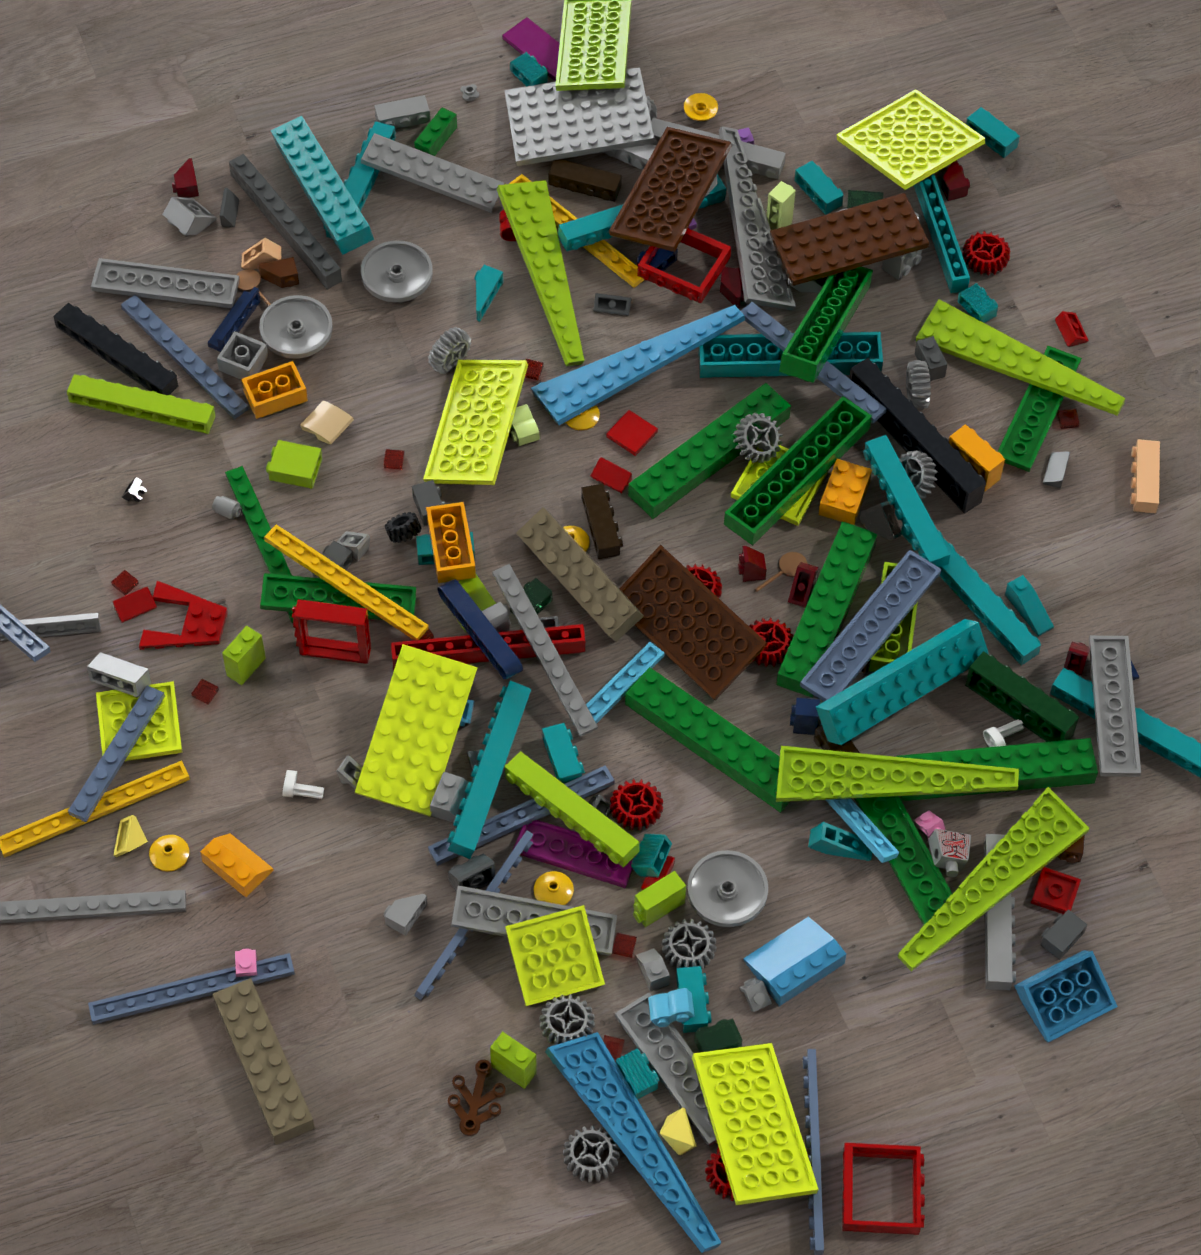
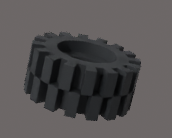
(403, 527)

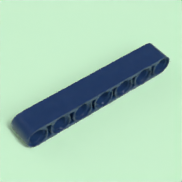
(480, 629)

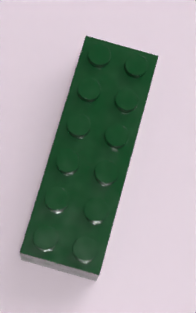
(1021, 699)

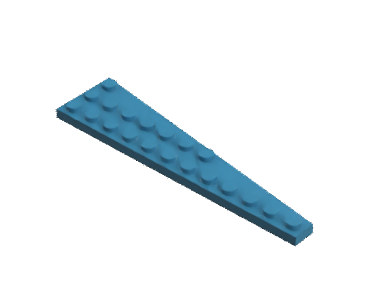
(593, 383)
(607, 1094)

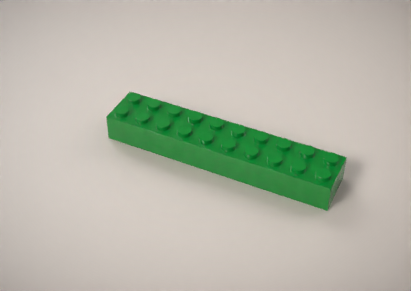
(825, 323)
(702, 454)
(797, 470)
(827, 604)
(707, 735)
(1038, 764)

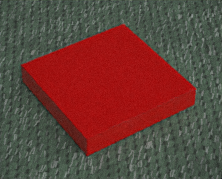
(632, 432)
(1055, 890)

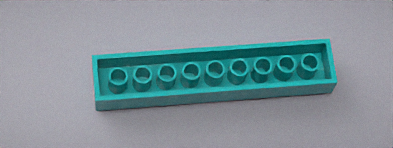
(322, 185)
(758, 357)
(901, 682)

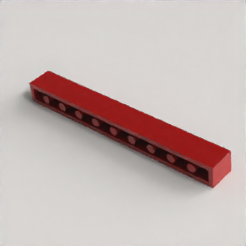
(463, 648)

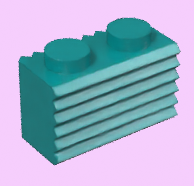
(529, 70)
(978, 303)
(652, 855)
(637, 1073)

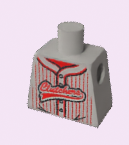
(949, 850)

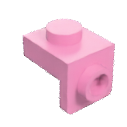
(928, 823)
(246, 963)

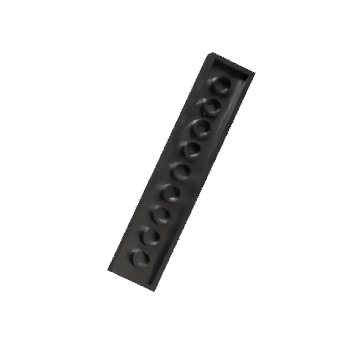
(915, 433)

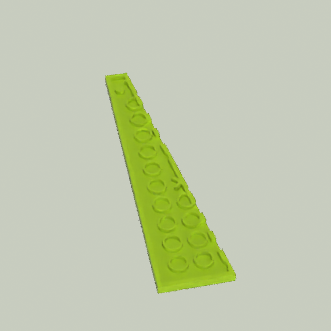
(535, 231)
(985, 346)
(842, 775)
(1027, 847)

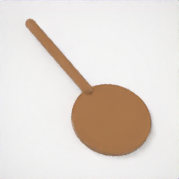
(248, 279)
(788, 566)

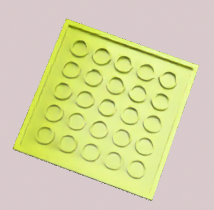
(910, 139)

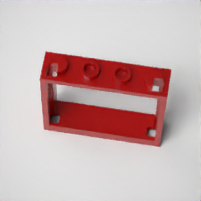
(677, 285)
(330, 648)
(918, 1181)

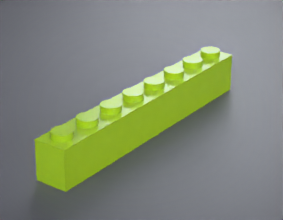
(141, 403)
(572, 809)

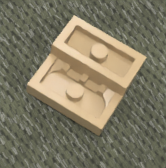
(327, 422)

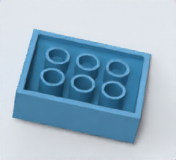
(796, 960)
(1066, 995)

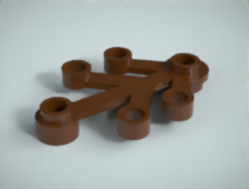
(476, 1101)

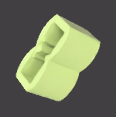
(524, 426)

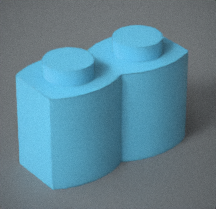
(671, 1007)

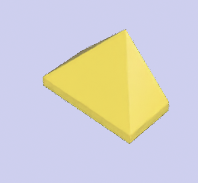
(129, 836)
(678, 1132)

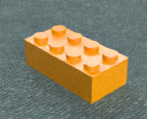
(451, 542)

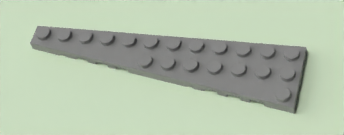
(757, 257)

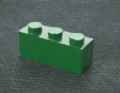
(437, 132)

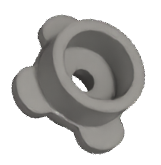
(469, 92)

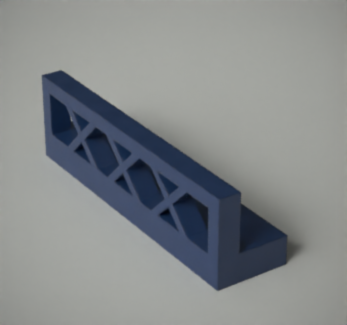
(235, 319)

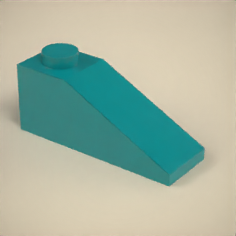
(487, 285)
(1028, 604)
(838, 842)

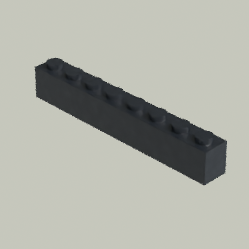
(115, 350)

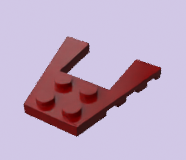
(202, 622)

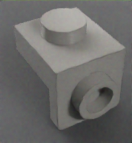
(756, 994)

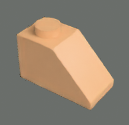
(261, 252)

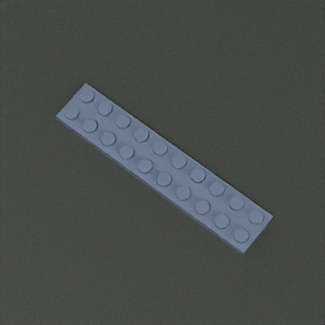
(871, 627)

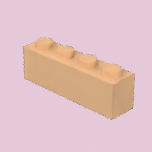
(1146, 476)

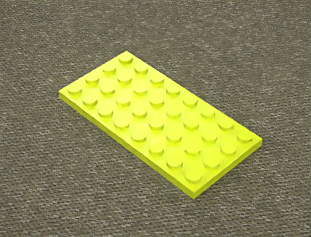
(476, 422)
(415, 730)
(754, 1124)

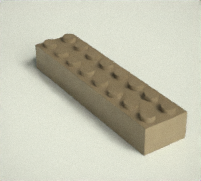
(579, 574)
(263, 1061)

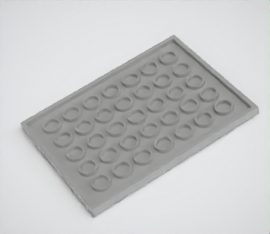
(577, 122)

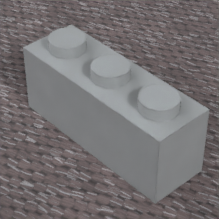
(403, 112)
(119, 674)

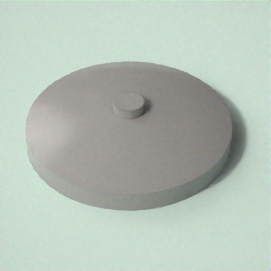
(396, 271)
(296, 326)
(727, 888)

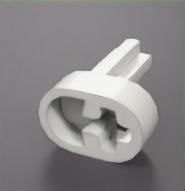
(995, 736)
(292, 788)

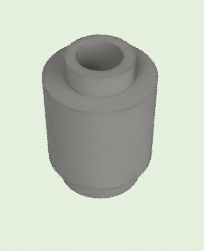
(226, 507)

